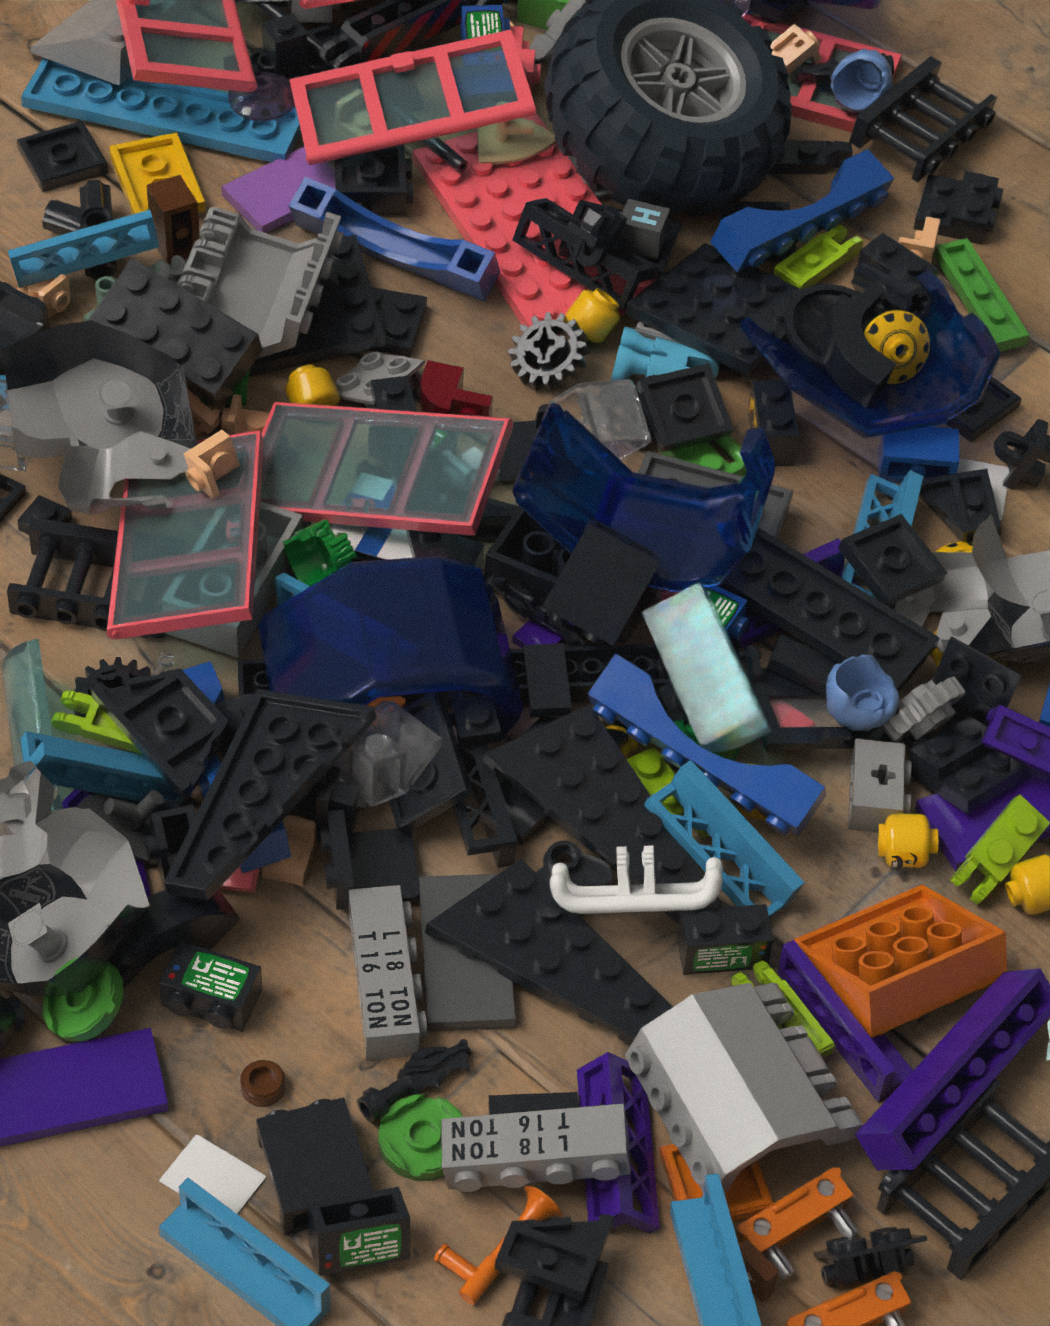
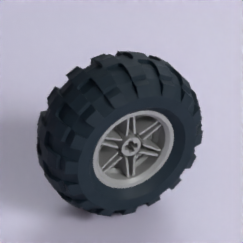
(668, 101)

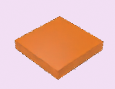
(744, 1197)

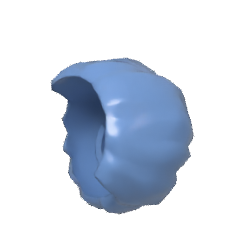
(861, 80)
(861, 694)

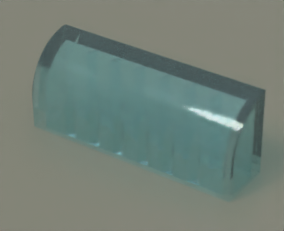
(706, 670)
(26, 699)

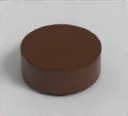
(262, 1083)

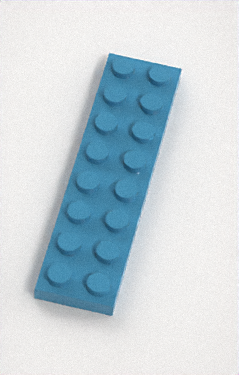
(159, 109)

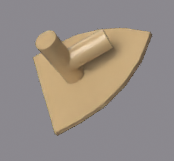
(512, 141)

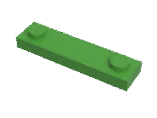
(981, 293)

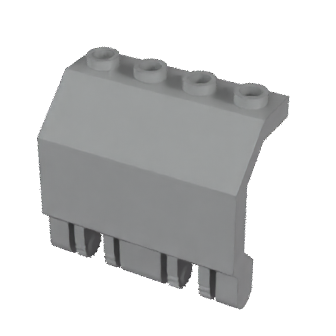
(260, 276)
(736, 1081)

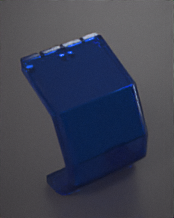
(949, 382)
(692, 527)
(393, 633)

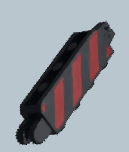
(391, 29)

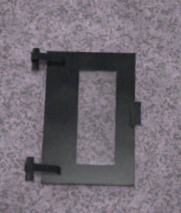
(797, 713)

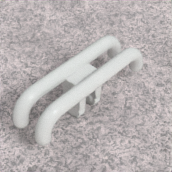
(638, 897)

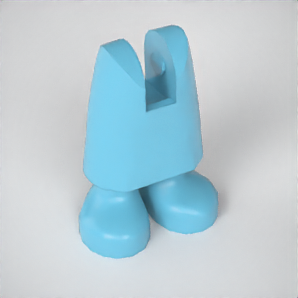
(657, 357)

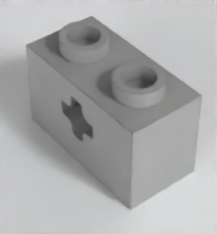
(877, 783)

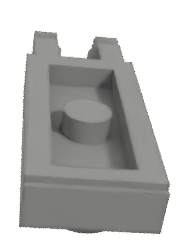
(545, 43)

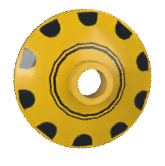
(899, 328)

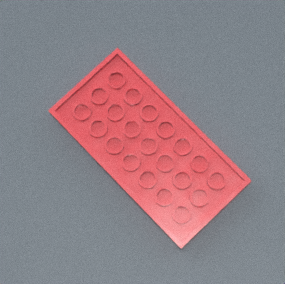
(487, 207)

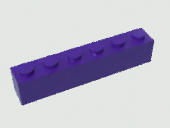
(956, 1071)

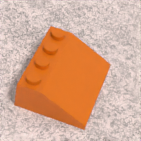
(906, 957)

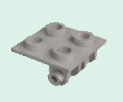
(357, 383)

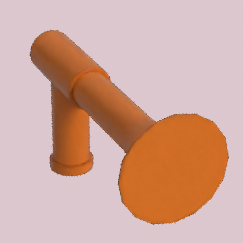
(478, 1279)

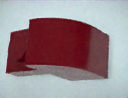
(444, 392)

